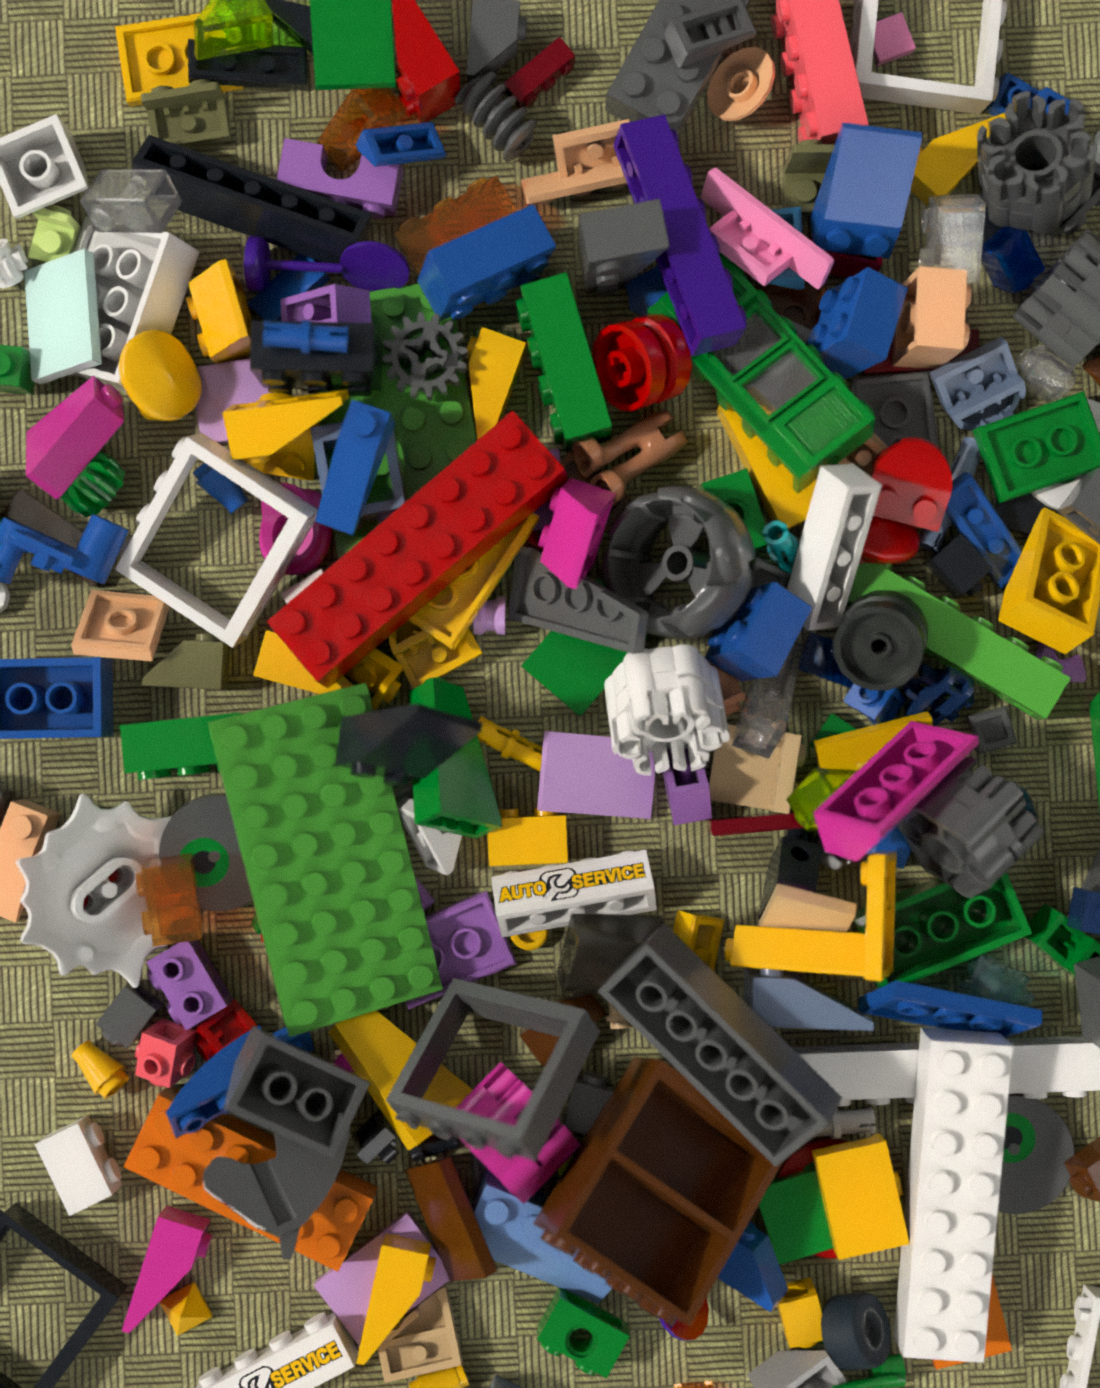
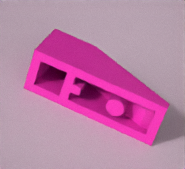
(172, 1252)

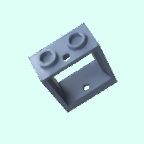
(325, 438)

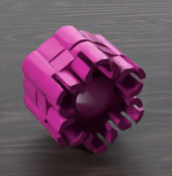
(502, 1098)

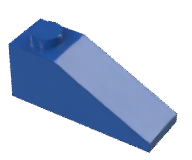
(354, 466)

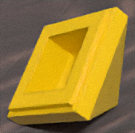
(185, 1308)

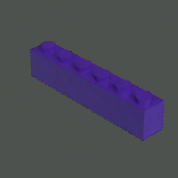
(692, 264)

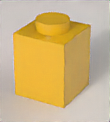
(801, 1314)

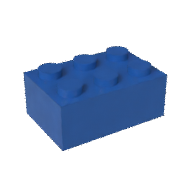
(486, 263)
(56, 698)

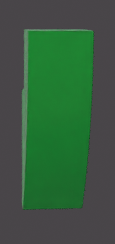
(1060, 942)

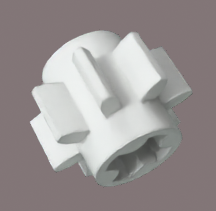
(11, 264)

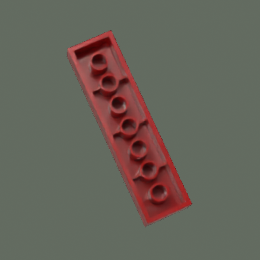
(418, 550)

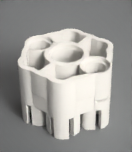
(663, 703)

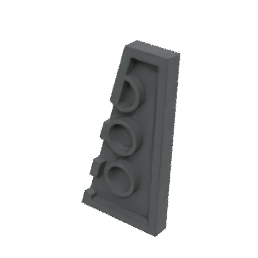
(583, 613)

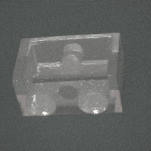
(131, 201)
(954, 233)

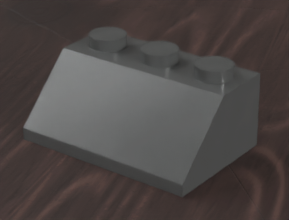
(294, 1092)

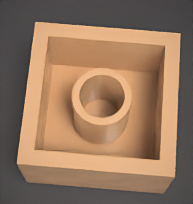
(932, 318)

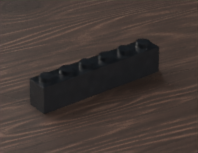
(256, 202)

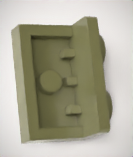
(188, 114)

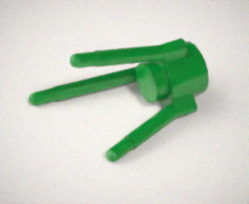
(888, 1375)

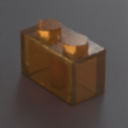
(170, 900)

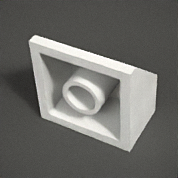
(40, 166)

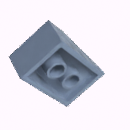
(793, 1002)

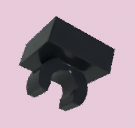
(374, 1139)

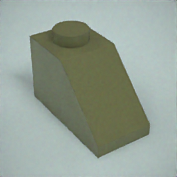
(193, 666)

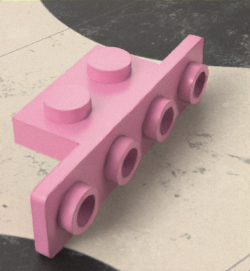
(760, 238)

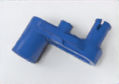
(90, 559)

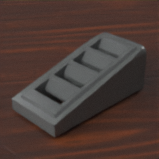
(686, 42)

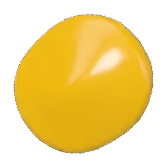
(159, 376)

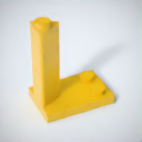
(830, 951)

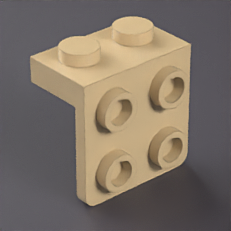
(754, 780)

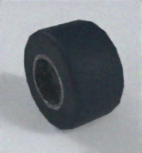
(855, 1331)

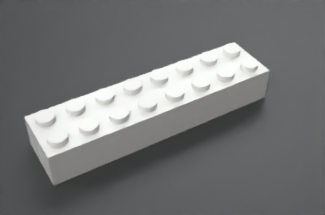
(952, 1194)

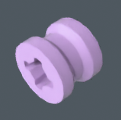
(491, 617)

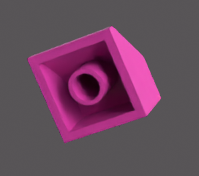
(575, 530)

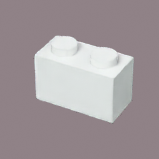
(79, 1164)

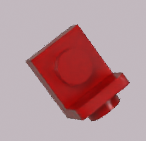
(222, 1029)

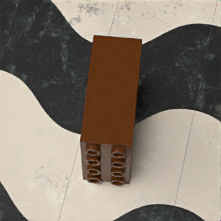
(657, 1193)

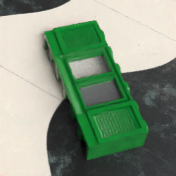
(781, 388)

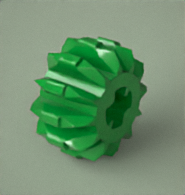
(95, 485)

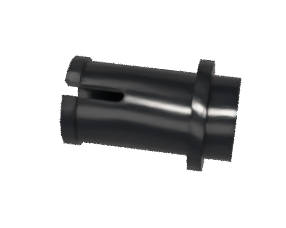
(432, 1146)

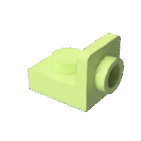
(54, 234)

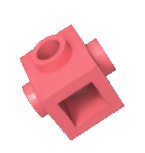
(165, 1053)

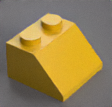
(222, 313)

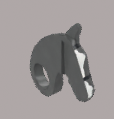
(276, 1192)

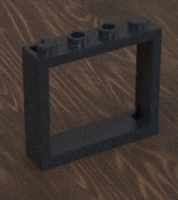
(77, 1264)

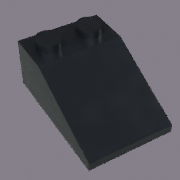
(401, 742)

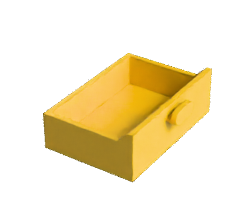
(861, 1197)

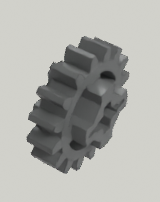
(410, 349)

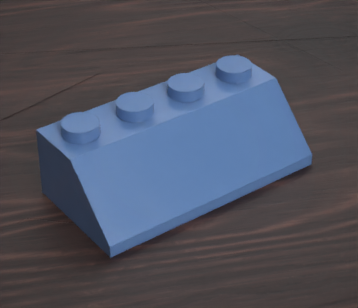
(517, 1241)

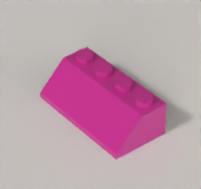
(888, 787)

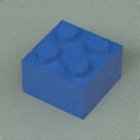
(858, 322)
(760, 633)

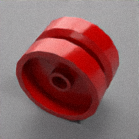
(641, 361)

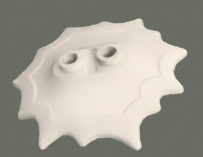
(77, 865)

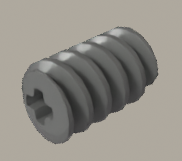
(496, 115)

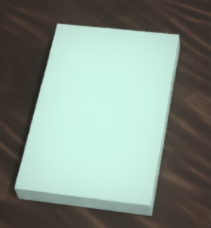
(62, 316)

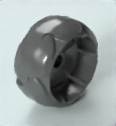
(716, 577)

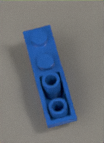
(207, 1089)

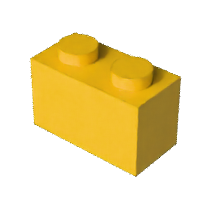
(528, 839)

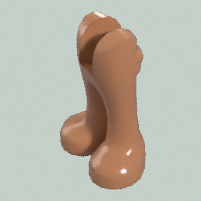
(645, 435)

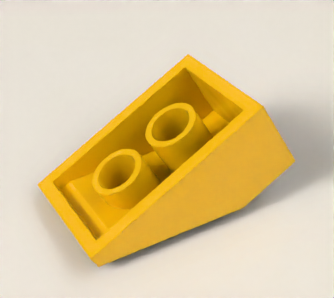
(1054, 585)

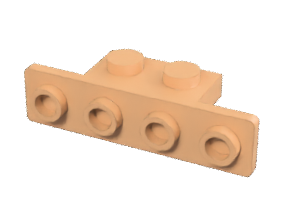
(583, 163)

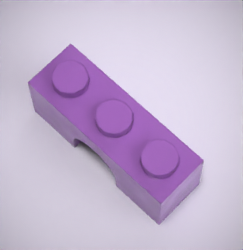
(368, 189)

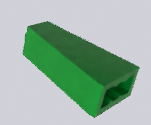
(459, 791)

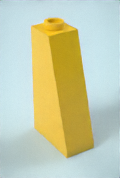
(771, 482)
(378, 1054)

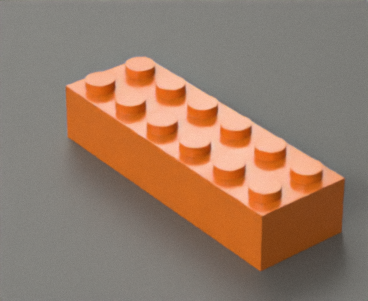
(182, 1162)

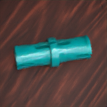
(781, 547)

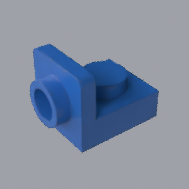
(876, 705)

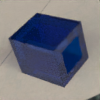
(1011, 260)

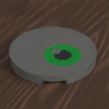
(208, 833)
(1033, 1156)

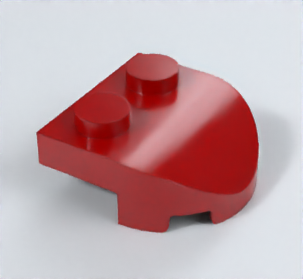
(913, 483)

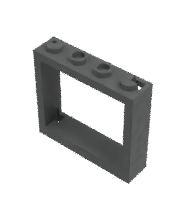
(529, 1135)

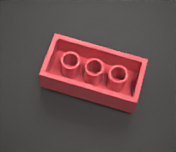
(819, 67)

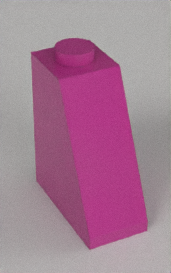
(72, 435)

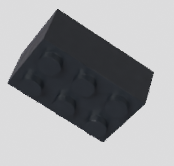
(320, 370)

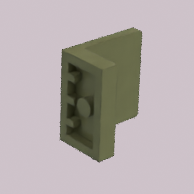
(805, 174)

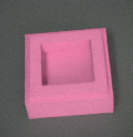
(892, 39)

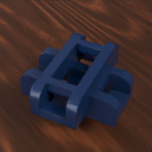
(939, 685)

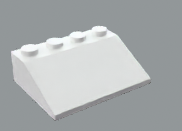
(137, 289)

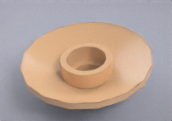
(741, 84)

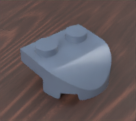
(980, 385)

